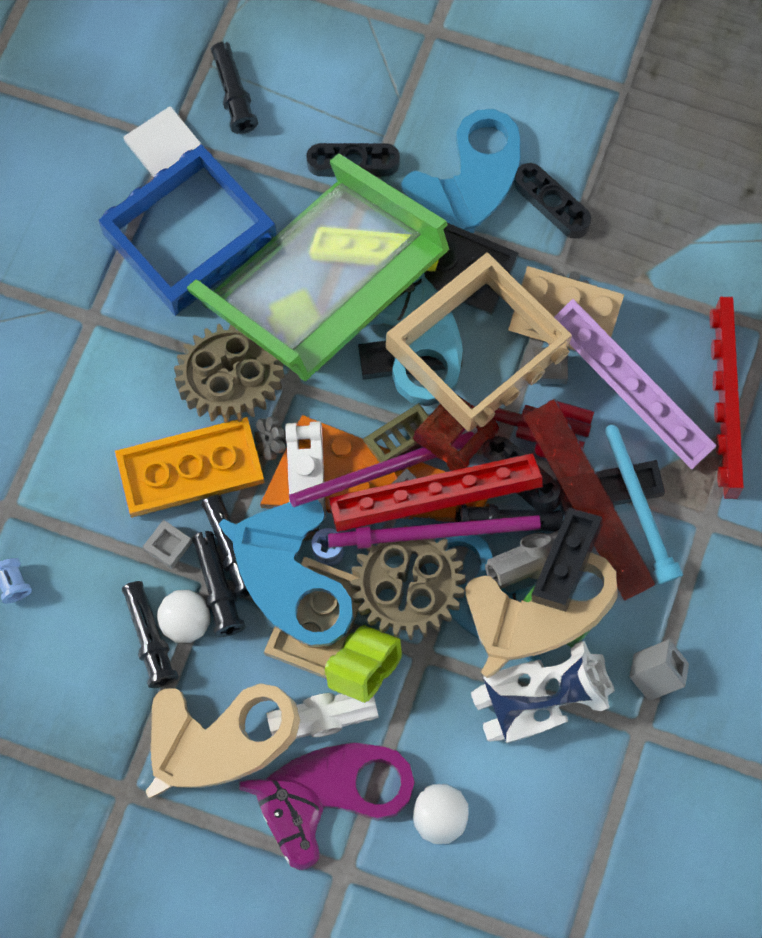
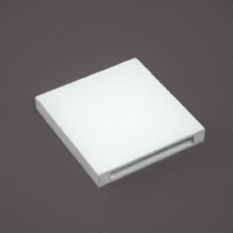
(161, 141)

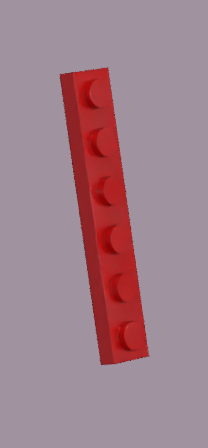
(727, 409)
(435, 492)

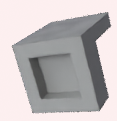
(659, 670)

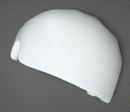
(183, 616)
(440, 814)

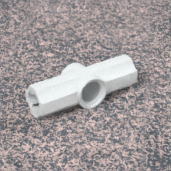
(327, 714)

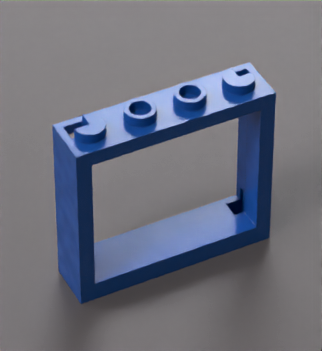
(214, 268)

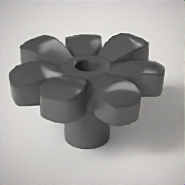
(271, 438)

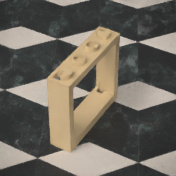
(447, 299)

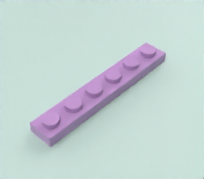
(634, 385)

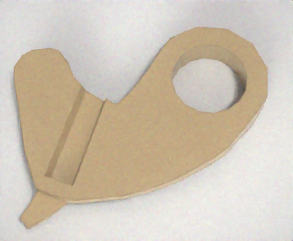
(527, 628)
(201, 757)

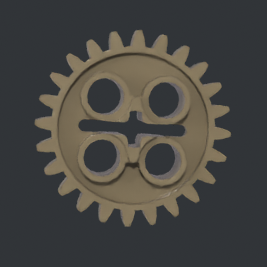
(227, 373)
(438, 587)

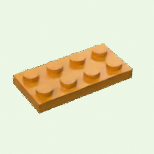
(189, 467)

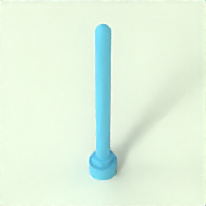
(665, 567)

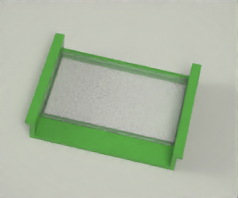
(329, 270)

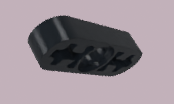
(376, 150)
(549, 186)
(531, 496)

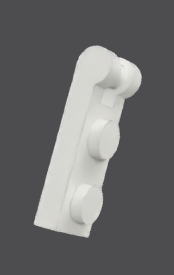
(305, 465)

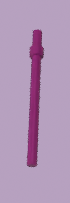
(369, 473)
(364, 537)

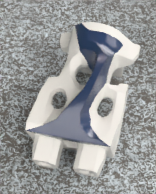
(580, 680)

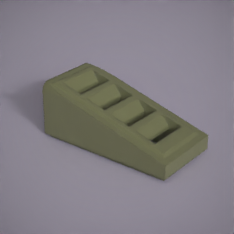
(415, 414)

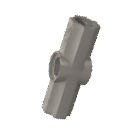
(522, 561)

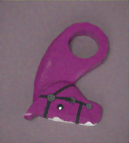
(327, 777)

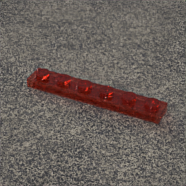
(589, 496)

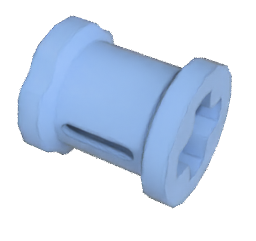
(320, 540)
(18, 589)

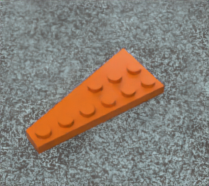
(343, 455)

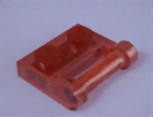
(442, 430)

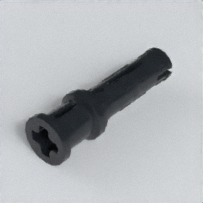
(236, 99)
(216, 512)
(548, 520)
(220, 598)
(154, 652)

